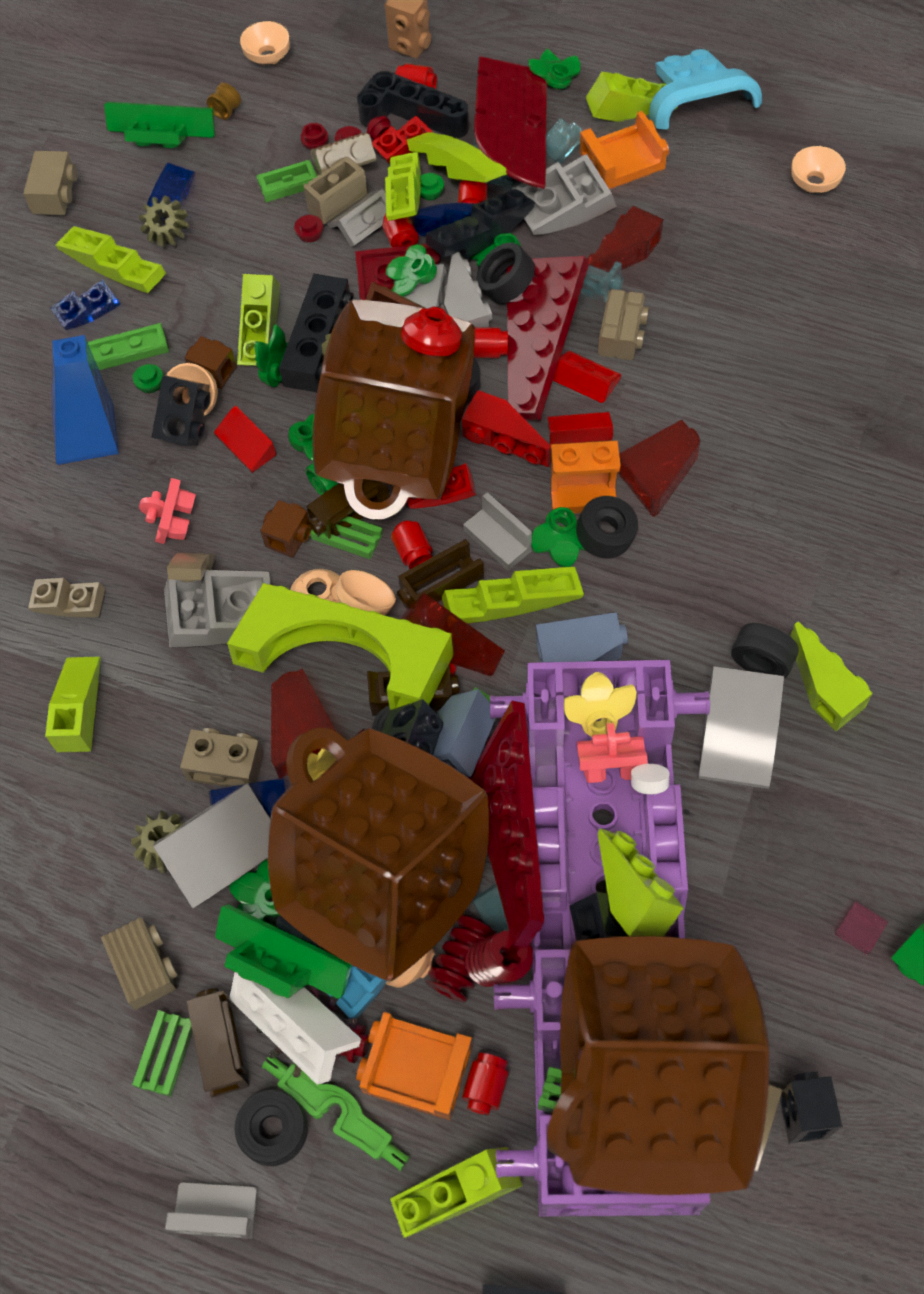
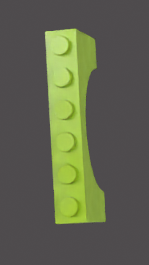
(286, 619)

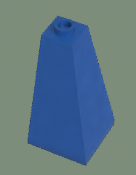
(80, 404)

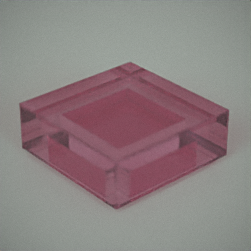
(861, 928)

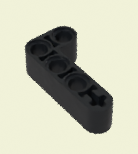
(406, 99)

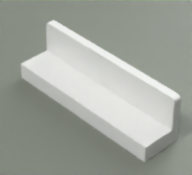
(296, 1025)

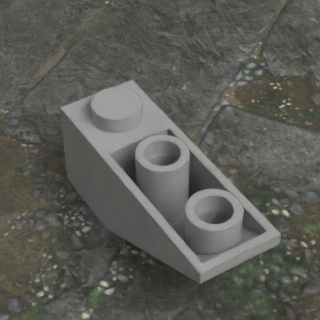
(464, 295)

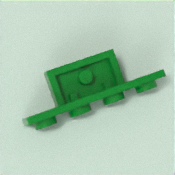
(158, 123)
(278, 958)

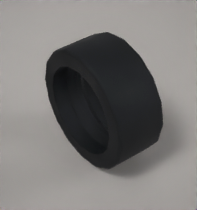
(512, 284)

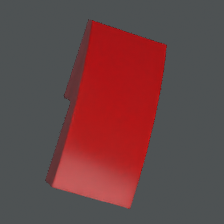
(395, 143)
(459, 487)

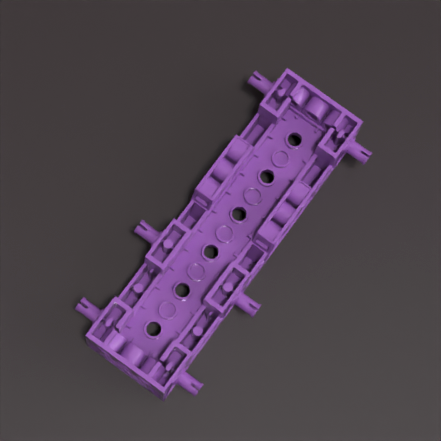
(572, 869)

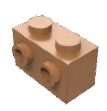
(408, 26)

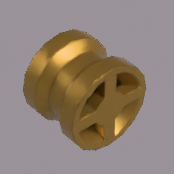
(224, 101)

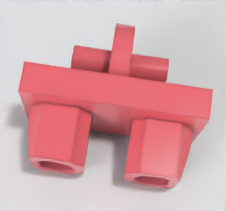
(169, 525)
(610, 751)

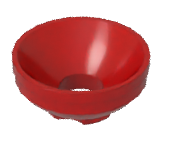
(431, 332)

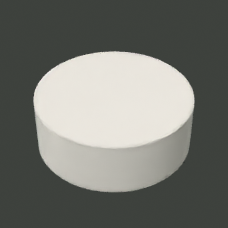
(650, 779)

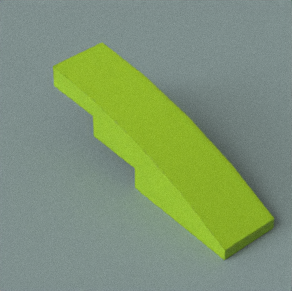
(459, 157)
(403, 186)
(111, 260)
(514, 596)

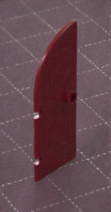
(512, 119)

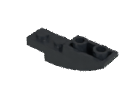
(480, 229)

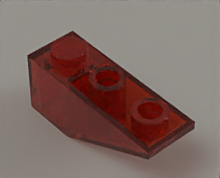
(630, 241)
(469, 646)

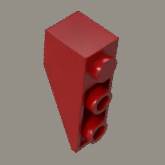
(500, 426)

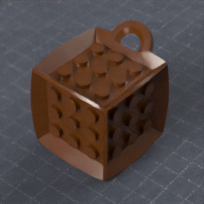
(388, 408)
(375, 849)
(660, 1067)

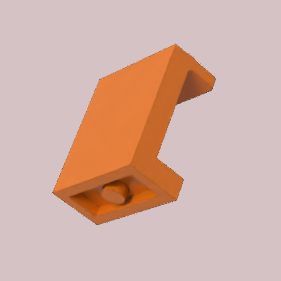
(627, 152)
(583, 473)
(414, 1066)

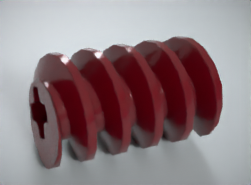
(497, 960)
(451, 973)

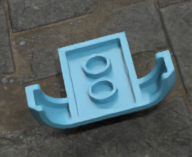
(696, 78)

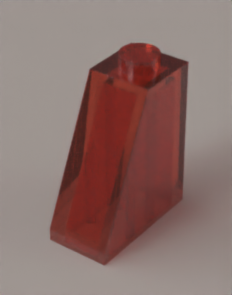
(659, 464)
(293, 712)

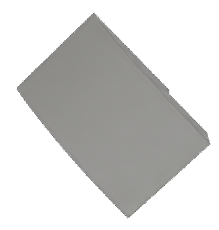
(569, 197)
(209, 608)
(741, 727)
(216, 845)

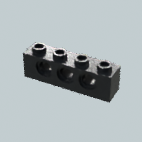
(318, 314)

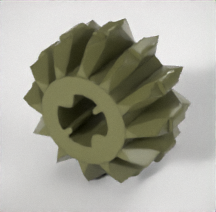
(153, 221)
(149, 835)

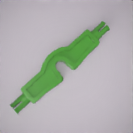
(350, 1125)

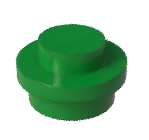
(431, 186)
(148, 378)

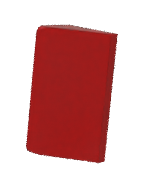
(586, 376)
(580, 428)
(245, 440)

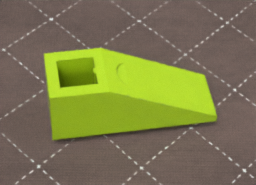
(621, 97)
(257, 314)
(829, 685)
(74, 705)
(635, 892)
(452, 1193)

